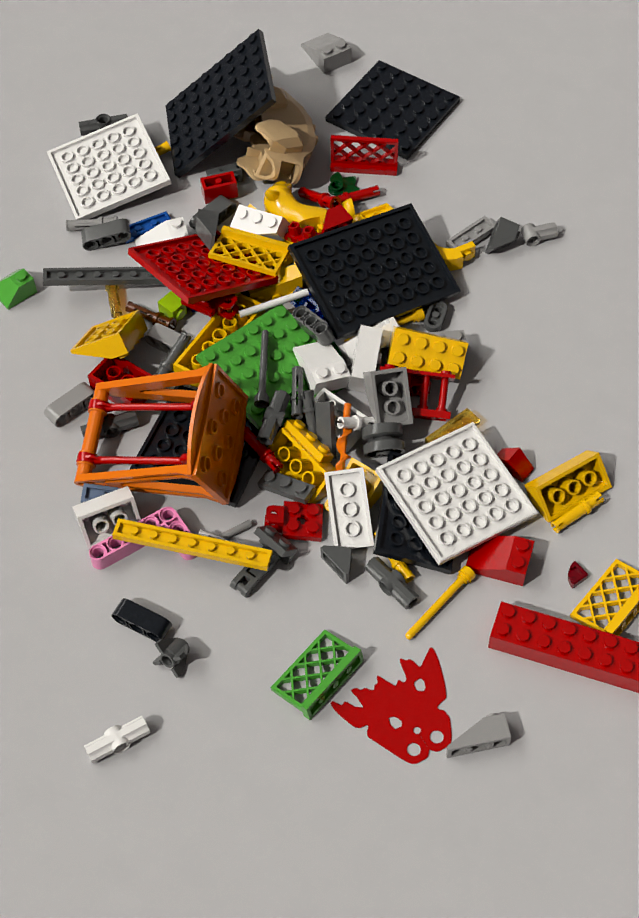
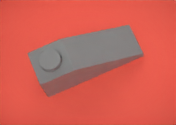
(485, 735)

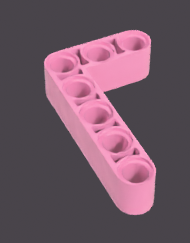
(110, 555)

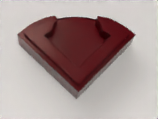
(576, 574)

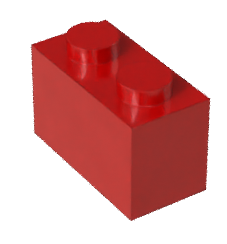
(218, 185)

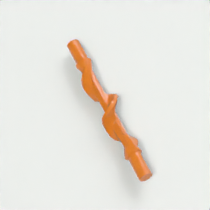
(341, 443)

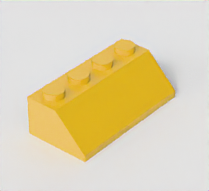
(300, 463)
(568, 484)

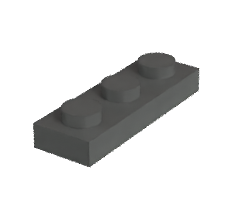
(286, 486)

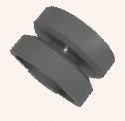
(382, 439)

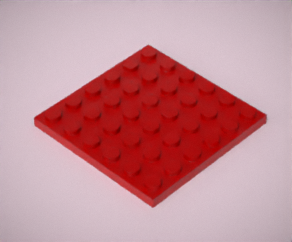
(189, 273)

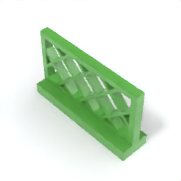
(332, 680)

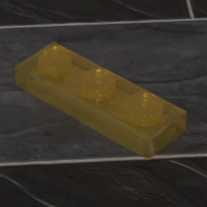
(462, 419)

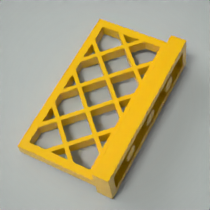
(250, 243)
(627, 612)

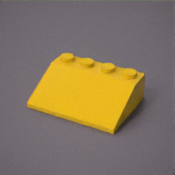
(112, 337)

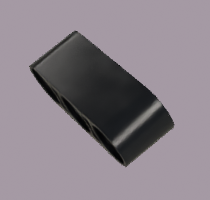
(141, 620)

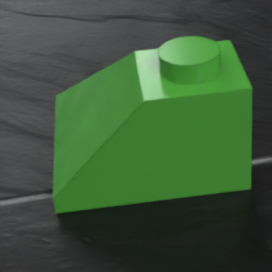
(16, 288)

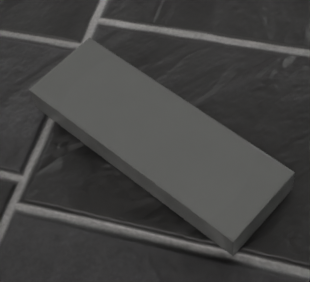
(326, 425)

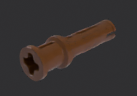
(155, 317)

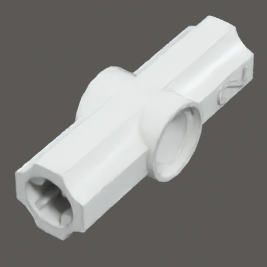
(117, 739)

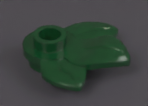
(340, 185)

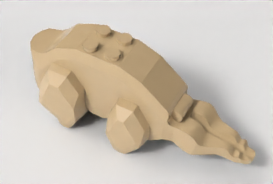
(279, 141)

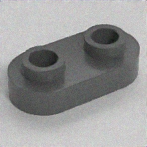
(433, 319)

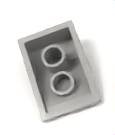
(328, 52)
(389, 395)

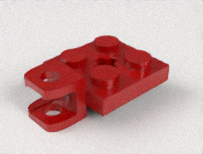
(217, 305)
(287, 523)

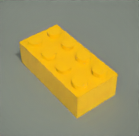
(426, 351)

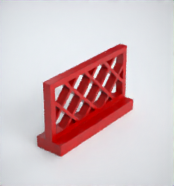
(364, 163)

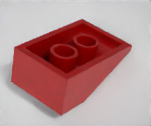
(502, 558)

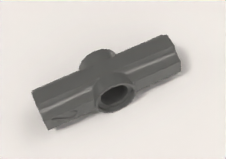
(101, 121)
(273, 417)
(114, 424)
(392, 582)

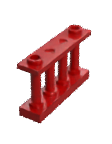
(422, 410)

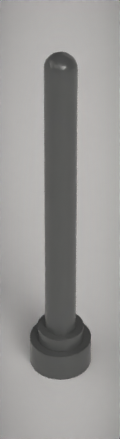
(261, 399)

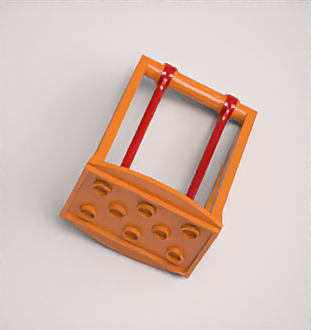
(213, 435)

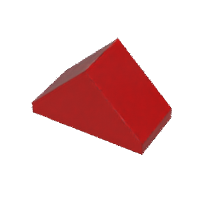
(516, 462)

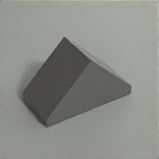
(338, 559)

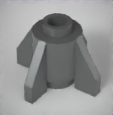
(173, 653)

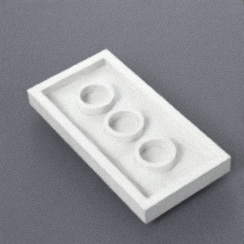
(349, 508)

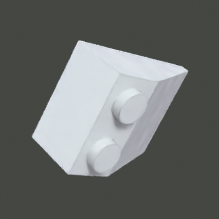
(167, 230)
(322, 367)

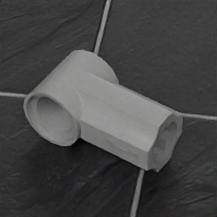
(534, 234)

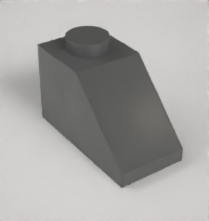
(502, 235)

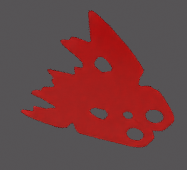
(406, 704)

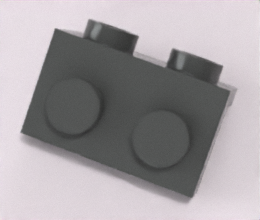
(272, 538)

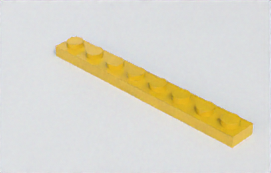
(192, 544)

